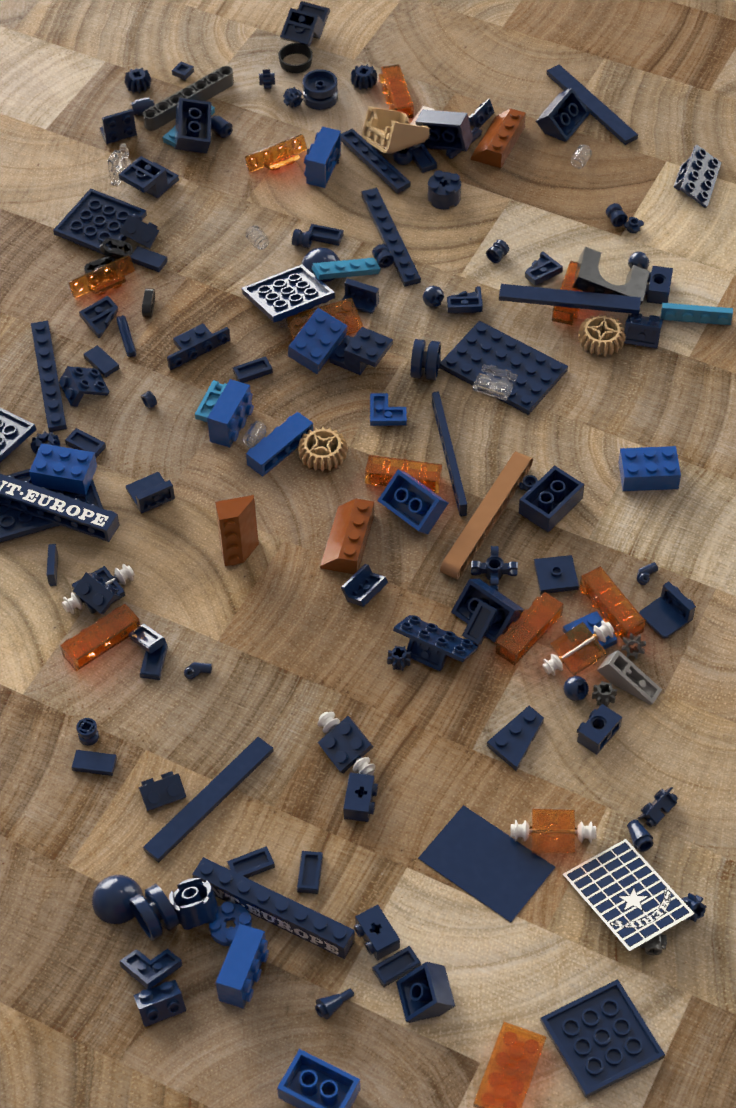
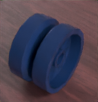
(320, 89)
(425, 359)
(153, 912)

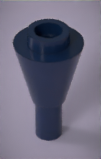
(328, 1005)

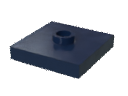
(556, 574)

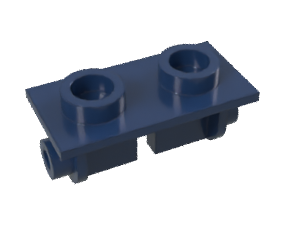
(481, 114)
(663, 801)

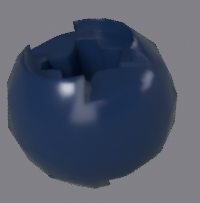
(403, 157)
(638, 259)
(433, 296)
(576, 688)

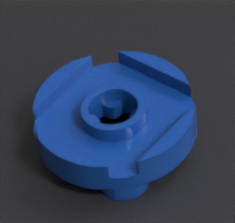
(228, 912)

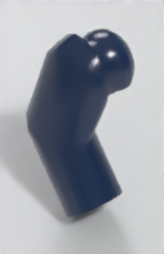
(644, 573)
(196, 668)

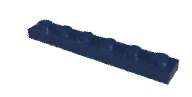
(375, 161)

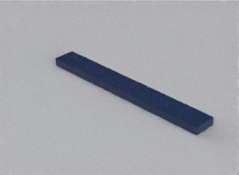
(594, 105)
(570, 299)
(449, 454)
(208, 799)

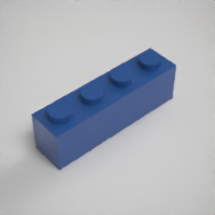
(278, 444)

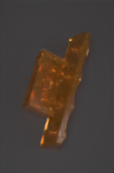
(277, 155)
(103, 278)

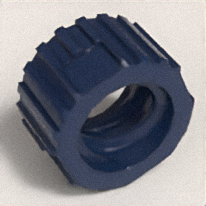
(149, 399)

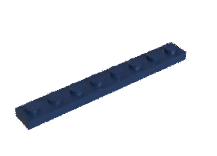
(390, 236)
(48, 376)

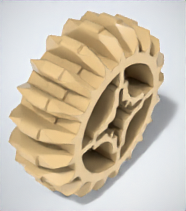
(612, 335)
(322, 443)

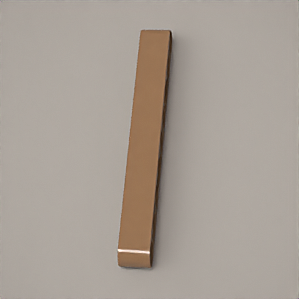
(486, 515)

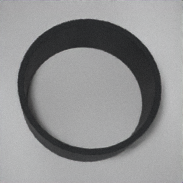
(295, 48)

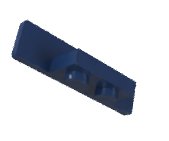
(196, 343)

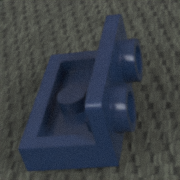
(139, 231)
(363, 295)
(363, 586)
(96, 592)
(162, 791)
(160, 1002)

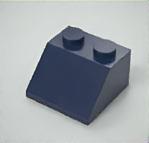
(425, 992)

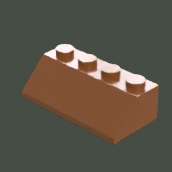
(500, 138)
(237, 528)
(348, 536)

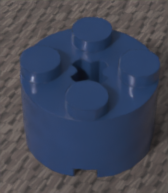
(444, 190)
(194, 903)

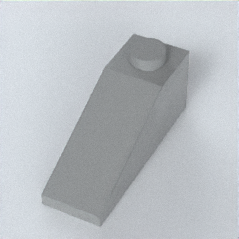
(629, 677)

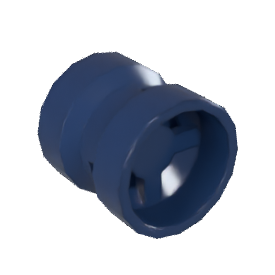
(616, 215)
(302, 238)
(497, 251)
(383, 256)
(87, 731)

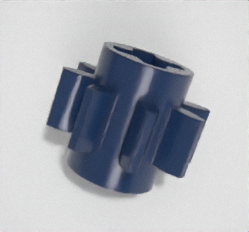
(267, 78)
(292, 97)
(399, 658)
(696, 905)

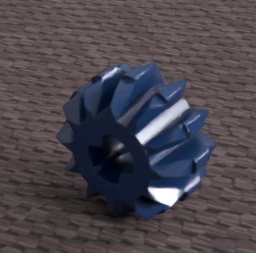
(363, 77)
(137, 80)

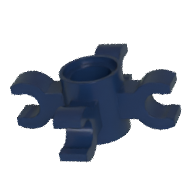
(492, 562)

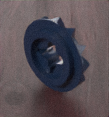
(36, 441)

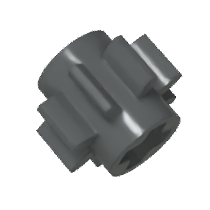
(637, 649)
(604, 693)
(655, 945)

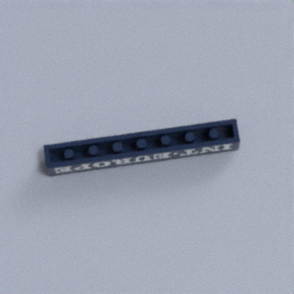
(58, 508)
(277, 908)

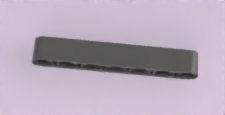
(200, 90)

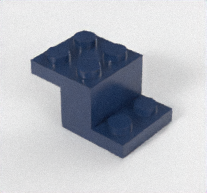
(305, 23)
(148, 177)
(361, 350)

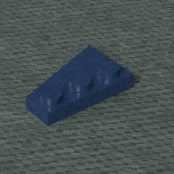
(515, 738)

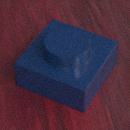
(182, 70)

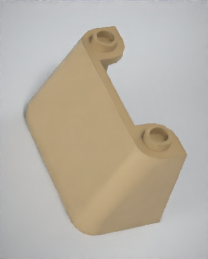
(391, 130)

